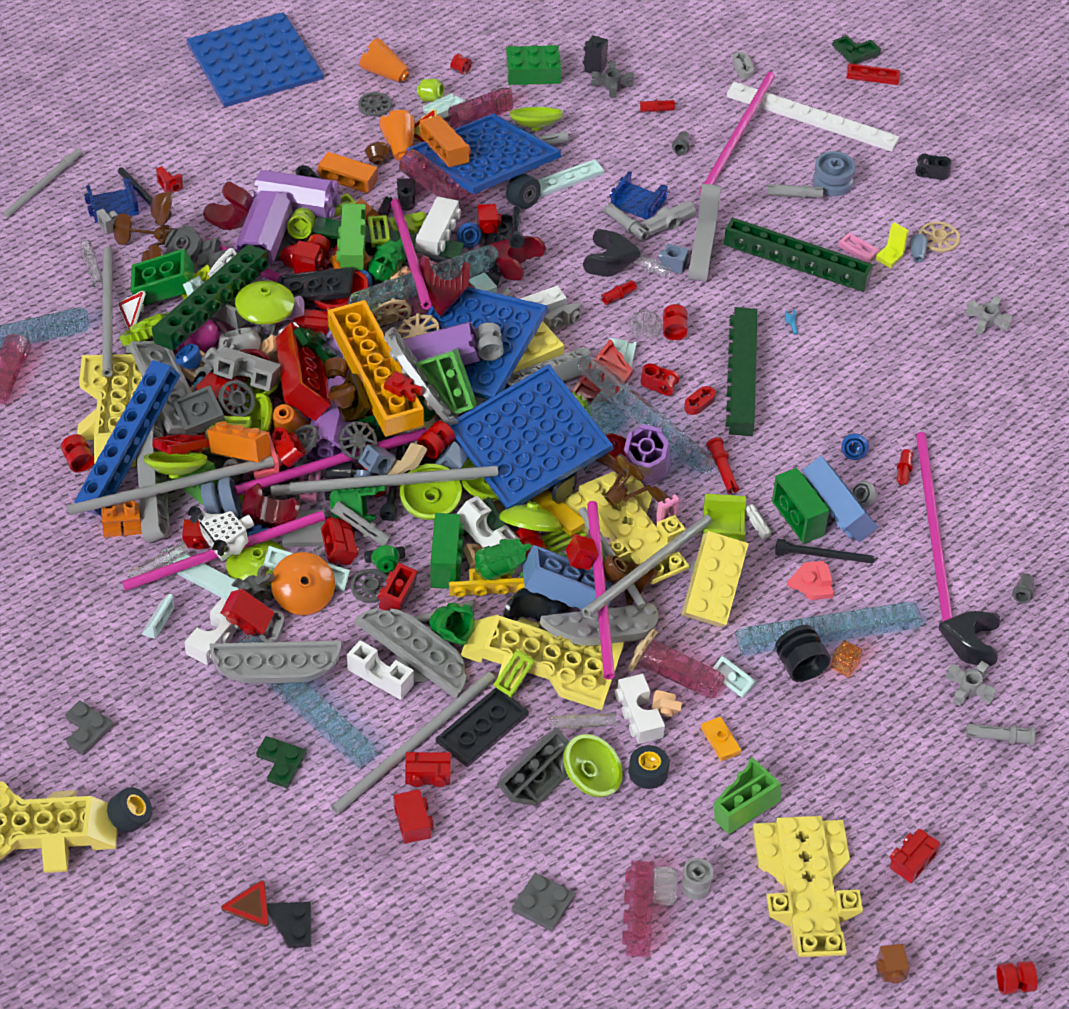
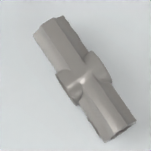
(669, 218)

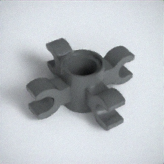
(612, 79)
(257, 585)

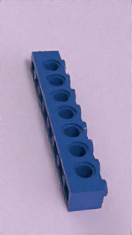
(129, 433)

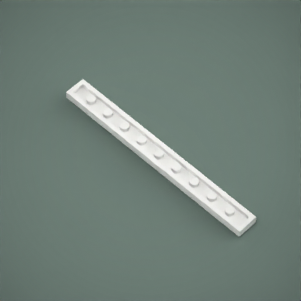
(816, 117)

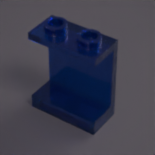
(637, 199)
(119, 201)

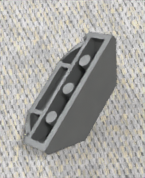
(536, 770)

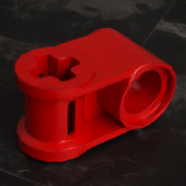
(657, 379)
(287, 446)

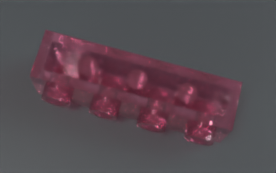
(640, 907)

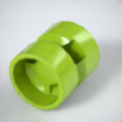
(301, 223)

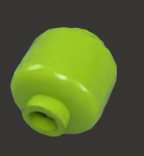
(430, 90)

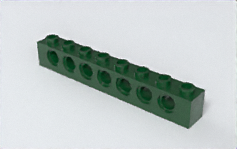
(798, 254)
(209, 297)

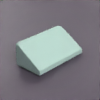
(159, 617)
(735, 677)

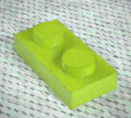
(414, 219)

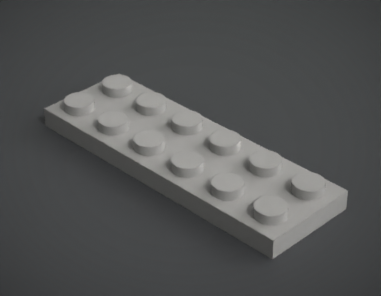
(143, 354)

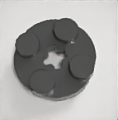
(185, 234)

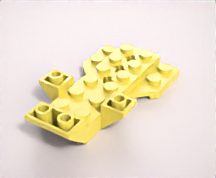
(111, 394)
(628, 526)
(499, 637)
(54, 825)
(808, 907)

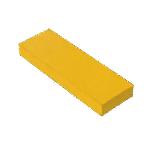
(569, 520)

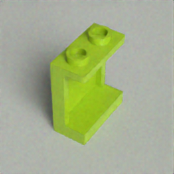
(726, 515)

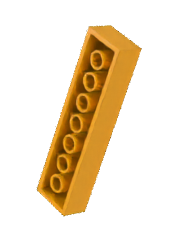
(369, 357)

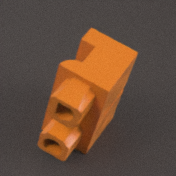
(116, 514)

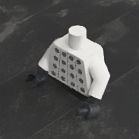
(222, 531)

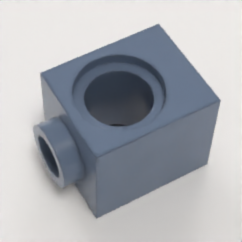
(674, 257)
(452, 457)
(377, 460)

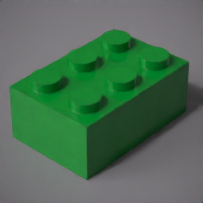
(533, 65)
(162, 276)
(800, 505)
(446, 550)

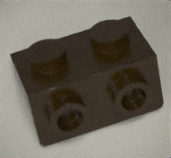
(360, 405)

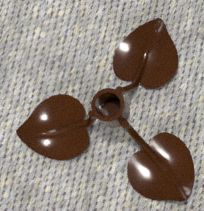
(160, 210)
(618, 490)

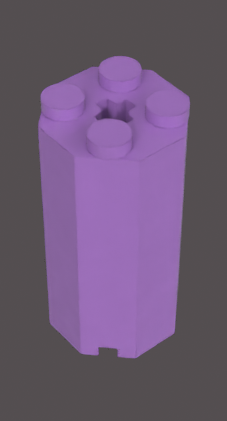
(302, 191)
(266, 223)
(442, 340)
(329, 428)
(649, 452)

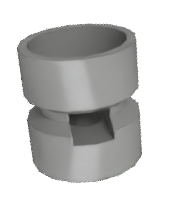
(489, 341)
(697, 879)

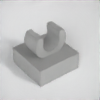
(106, 221)

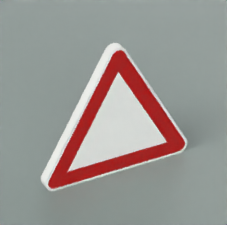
(131, 308)

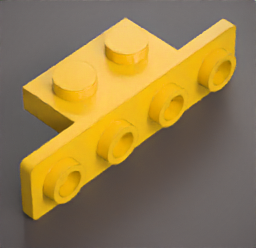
(481, 587)

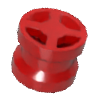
(461, 64)

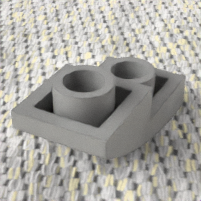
(565, 314)

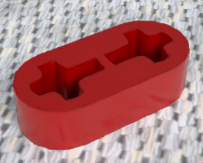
(697, 398)

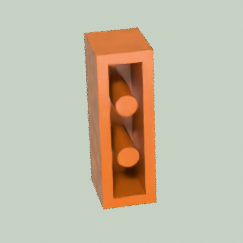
(348, 172)
(239, 442)

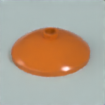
(294, 595)

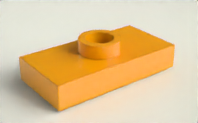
(720, 738)

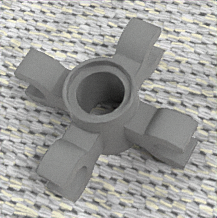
(988, 315)
(210, 356)
(971, 683)

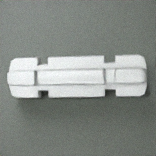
(757, 521)

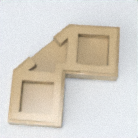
(410, 459)

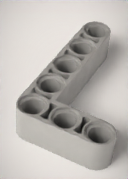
(704, 232)
(563, 365)

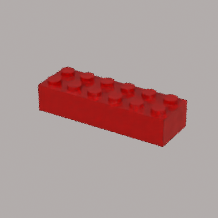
(302, 375)

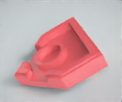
(813, 580)

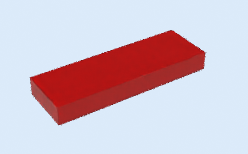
(873, 74)

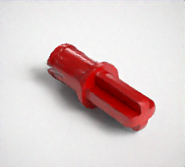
(657, 105)
(618, 292)
(904, 467)

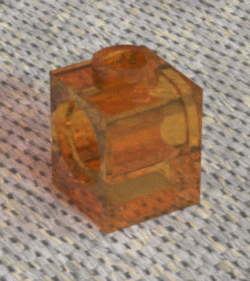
(846, 658)

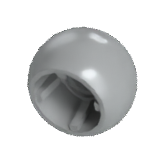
(243, 339)

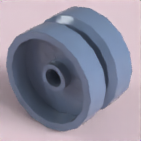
(834, 173)
(221, 498)

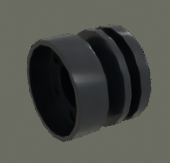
(802, 653)

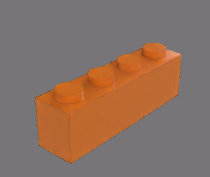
(444, 141)

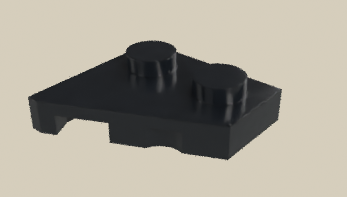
(292, 922)

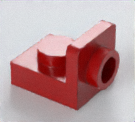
(167, 181)

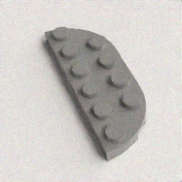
(401, 353)
(626, 625)
(417, 647)
(275, 660)

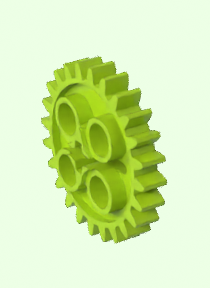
(141, 331)

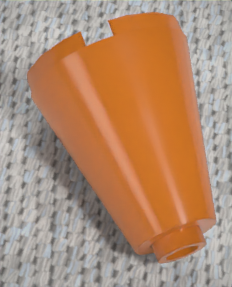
(384, 62)
(398, 131)
(288, 418)

